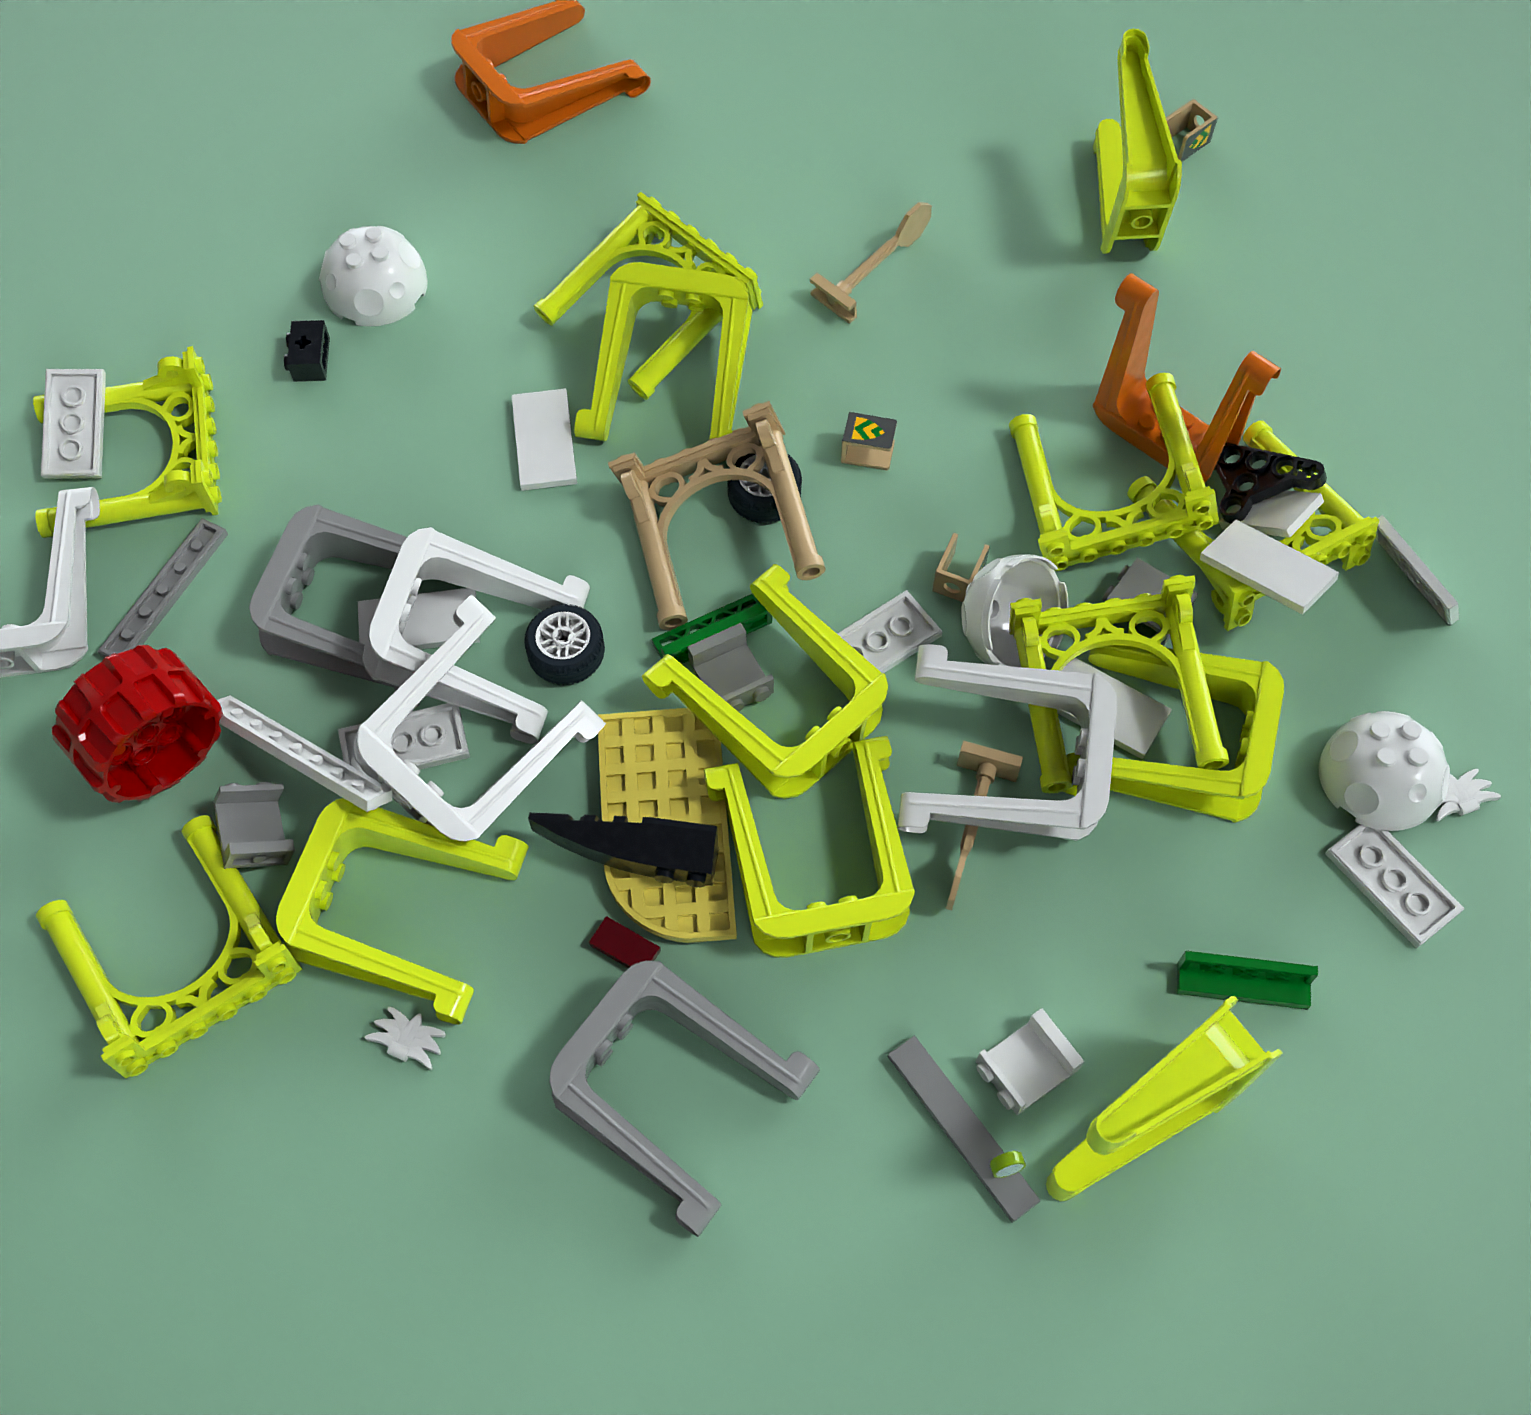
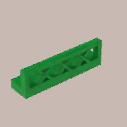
(751, 619)
(1246, 979)

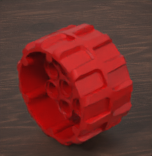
(137, 723)

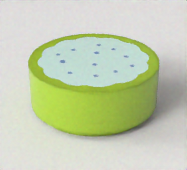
(1007, 1164)

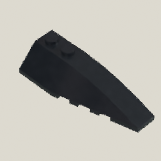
(651, 848)

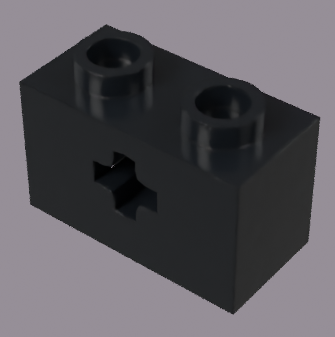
(307, 350)

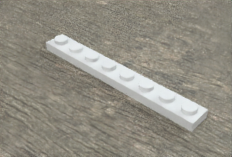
(303, 755)

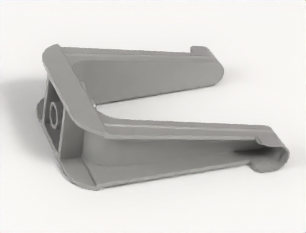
(308, 539)
(655, 987)

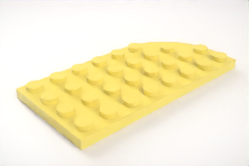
(656, 769)

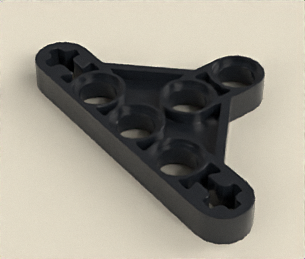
(1265, 479)

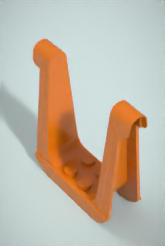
(528, 112)
(1125, 403)

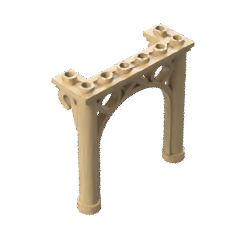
(643, 485)

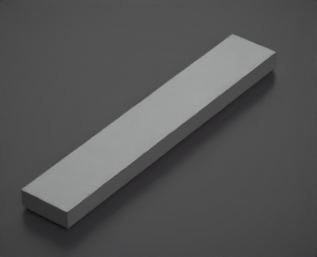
(165, 589)
(961, 1126)

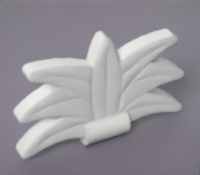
(1465, 795)
(407, 1038)

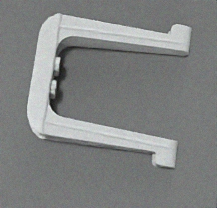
(437, 556)
(60, 633)
(1081, 694)
(423, 801)

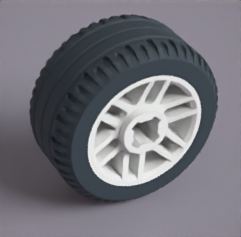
(753, 500)
(564, 644)

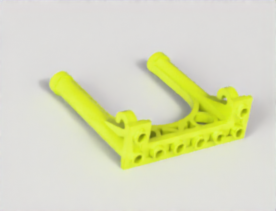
(633, 239)
(175, 489)
(1195, 504)
(1348, 540)
(1175, 603)
(270, 967)

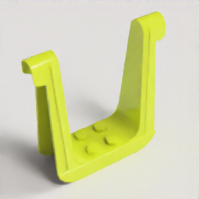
(1138, 159)
(643, 283)
(782, 769)
(1231, 794)
(336, 834)
(821, 926)
(1181, 1089)

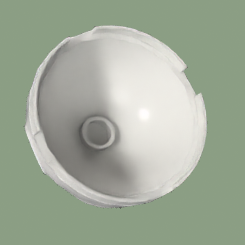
(372, 276)
(988, 601)
(1385, 770)

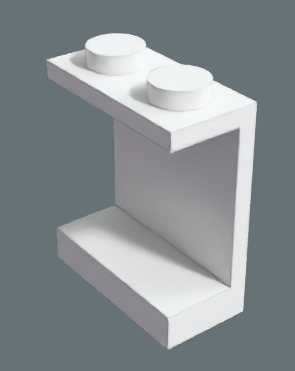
(1029, 1063)

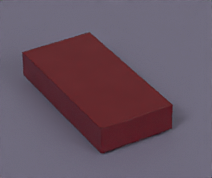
(623, 944)

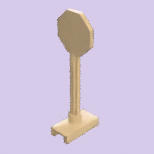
(836, 296)
(988, 764)

